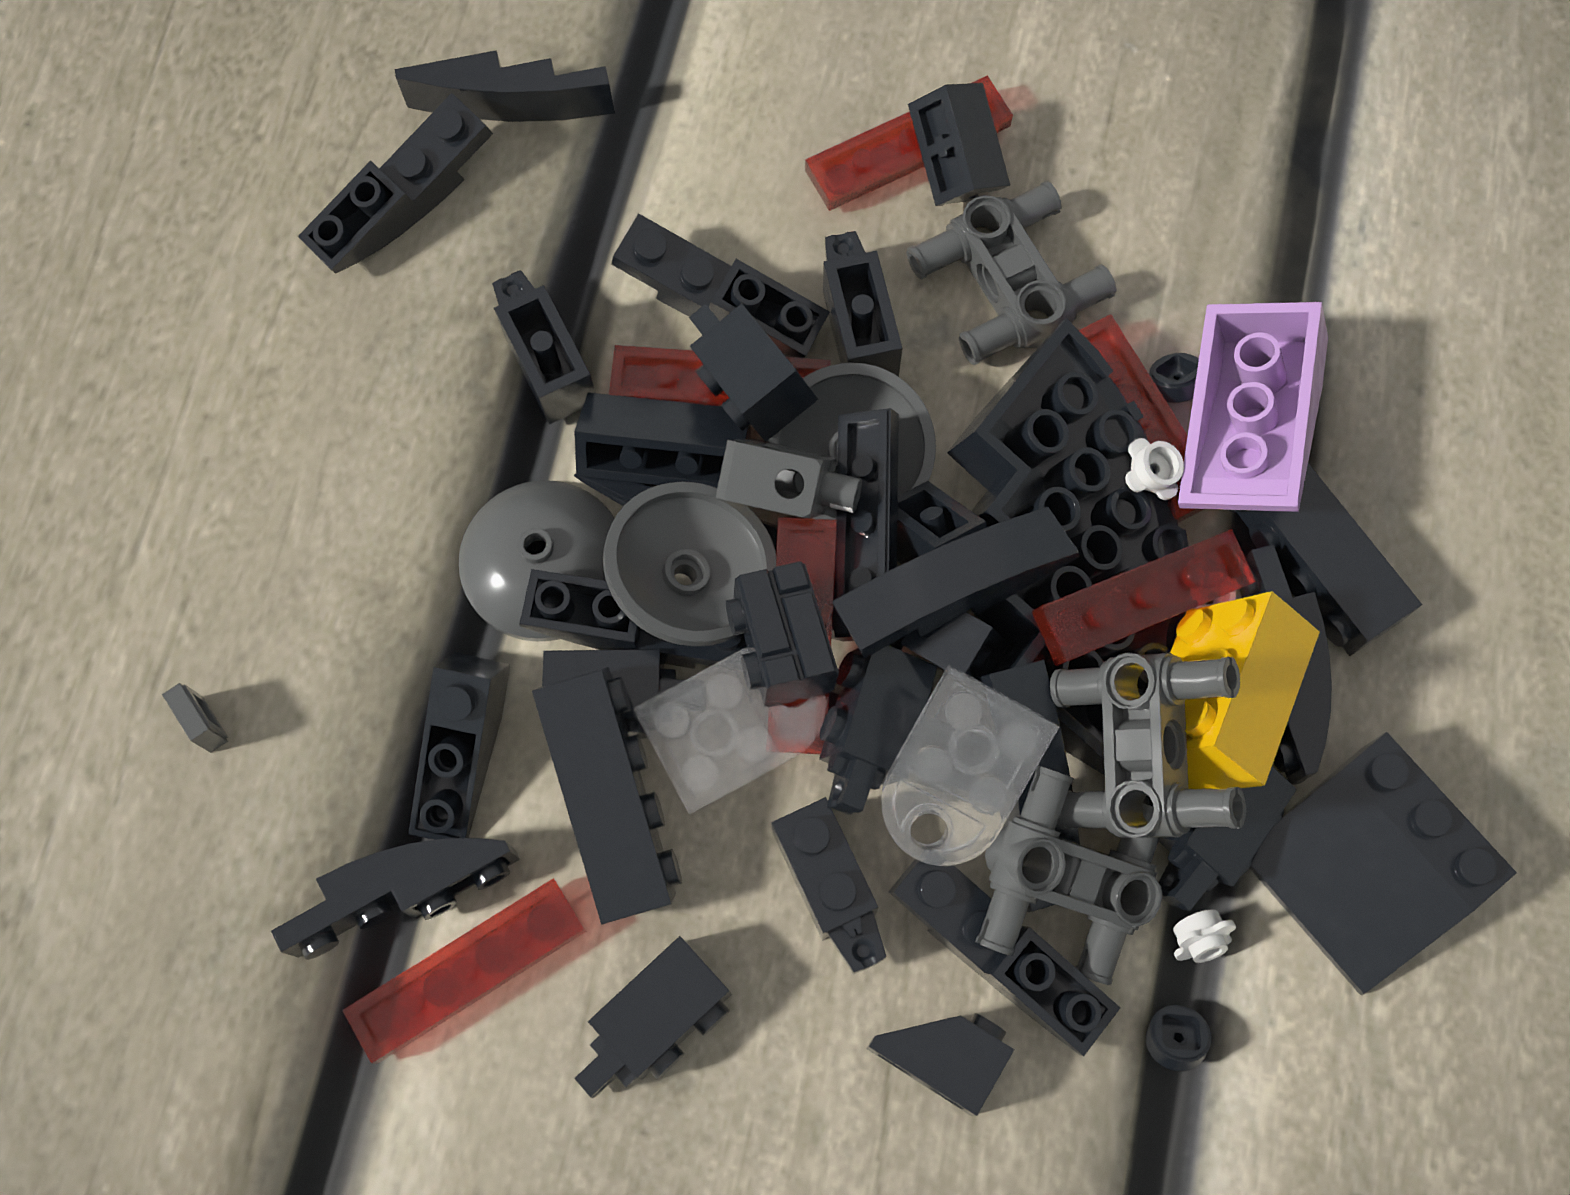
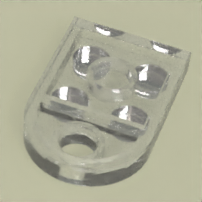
(721, 735)
(965, 765)

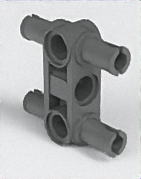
(1010, 271)
(1148, 745)
(1112, 889)

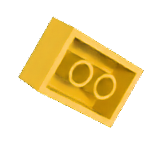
(1238, 737)

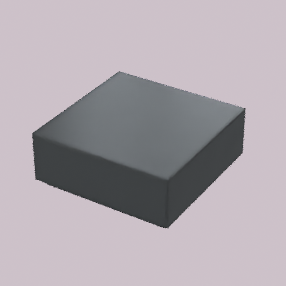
(195, 717)

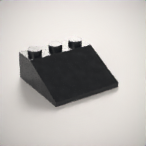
(1377, 863)

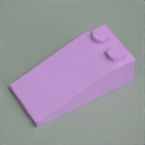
(1254, 406)

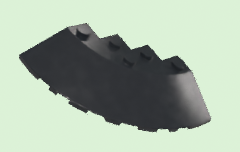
(1063, 444)

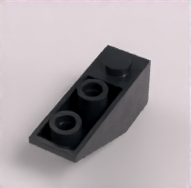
(457, 744)

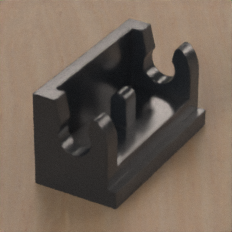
(958, 143)

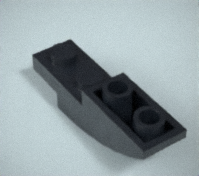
(393, 198)
(692, 277)
(587, 615)
(1309, 720)
(415, 875)
(1032, 978)

